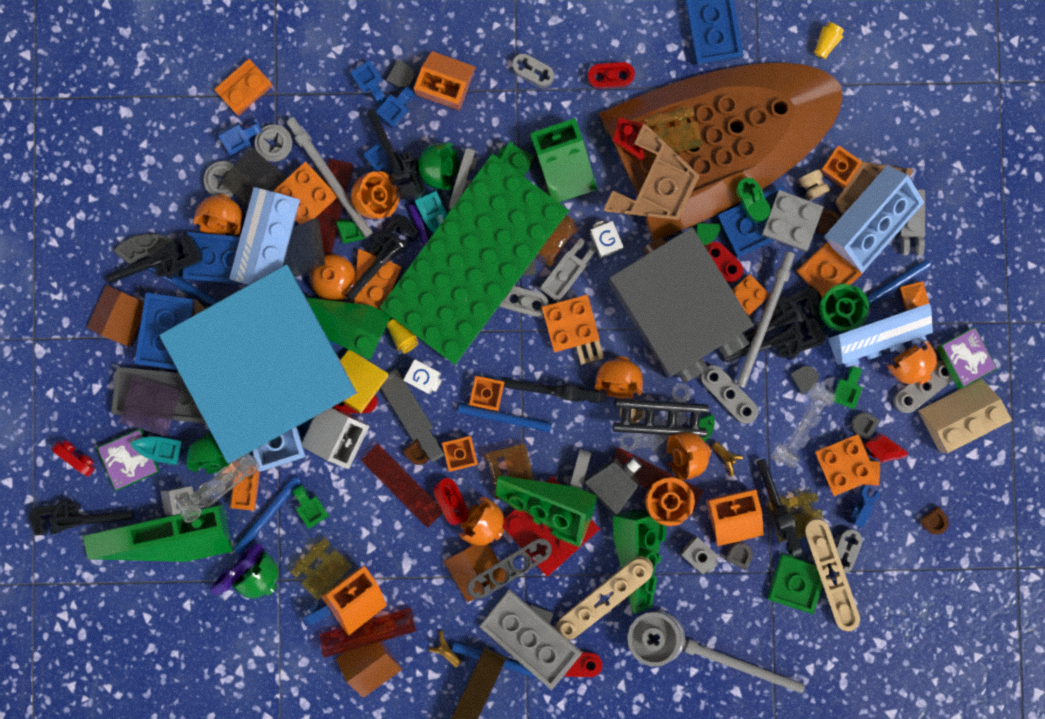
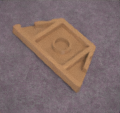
(859, 182)

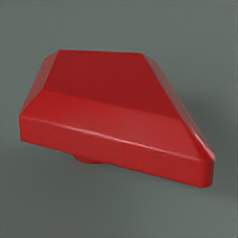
(626, 135)
(885, 449)

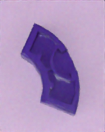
(229, 576)

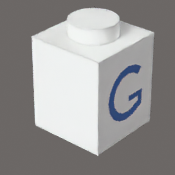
(605, 239)
(423, 377)

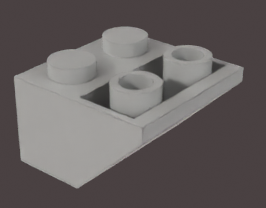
(335, 436)

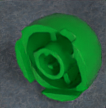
(438, 165)
(844, 307)
(206, 454)
(258, 579)

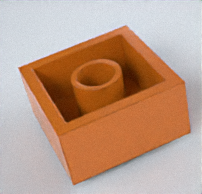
(840, 166)
(750, 294)
(486, 393)
(460, 453)

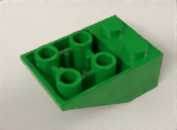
(563, 160)

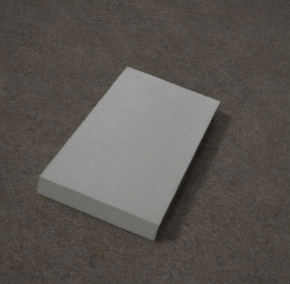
(530, 639)

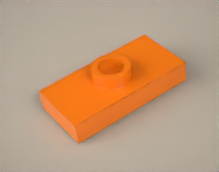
(245, 493)

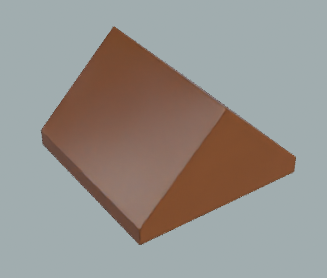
(117, 316)
(470, 563)
(368, 667)

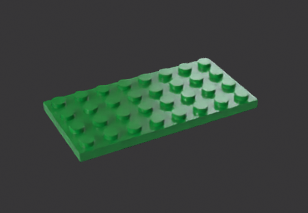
(474, 259)

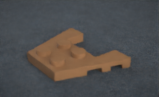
(665, 187)

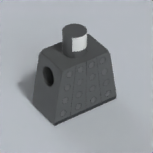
(614, 483)

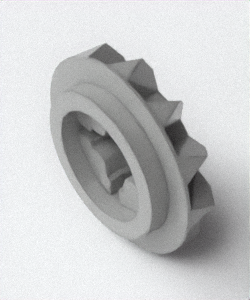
(269, 133)
(212, 183)

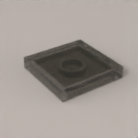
(251, 172)
(305, 248)

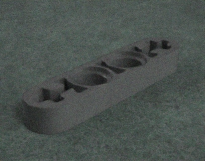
(507, 565)

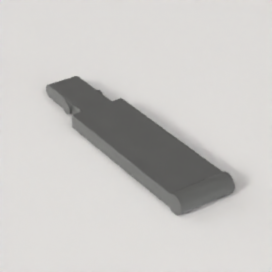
(411, 413)

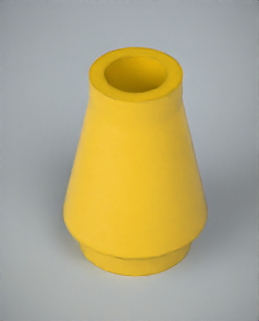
(828, 39)
(402, 337)

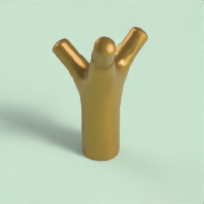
(728, 457)
(445, 651)

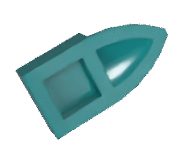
(431, 210)
(158, 449)

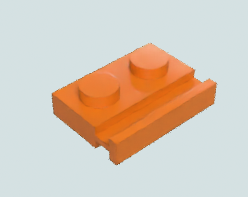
(243, 87)

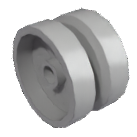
(642, 641)

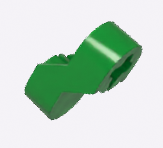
(746, 191)

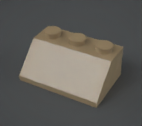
(964, 416)

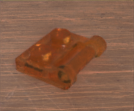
(557, 240)
(516, 461)

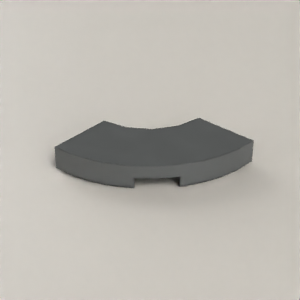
(141, 247)

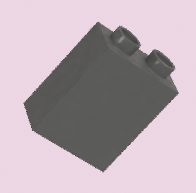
(681, 306)

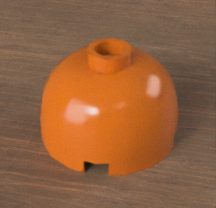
(374, 195)
(219, 216)
(333, 278)
(914, 364)
(619, 378)
(689, 455)
(669, 501)
(483, 523)

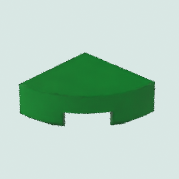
(349, 231)
(707, 232)
(708, 423)

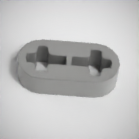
(531, 76)
(580, 469)
(853, 549)

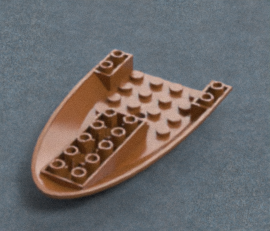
(767, 141)

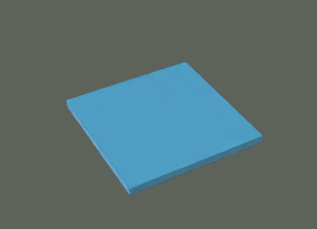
(258, 364)

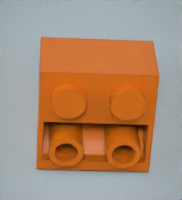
(444, 80)
(735, 516)
(355, 599)

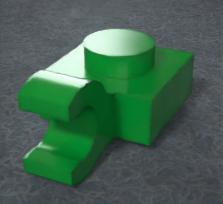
(848, 391)
(312, 509)

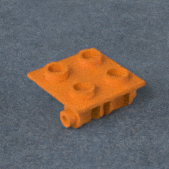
(310, 189)
(570, 323)
(845, 465)

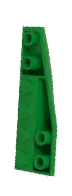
(164, 539)

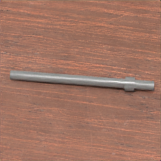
(304, 140)
(782, 275)
(692, 647)

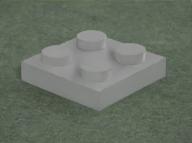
(792, 221)

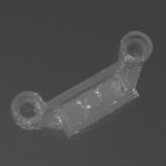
(653, 440)
(788, 453)
(214, 489)

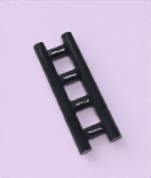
(650, 407)

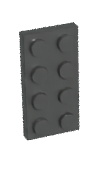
(186, 407)

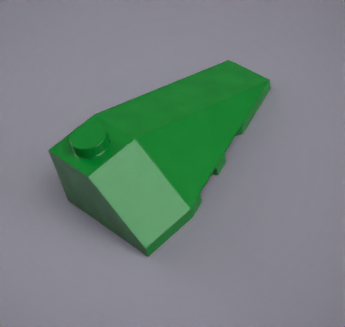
(351, 324)
(557, 506)
(636, 536)

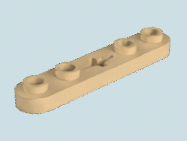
(621, 583)
(838, 595)

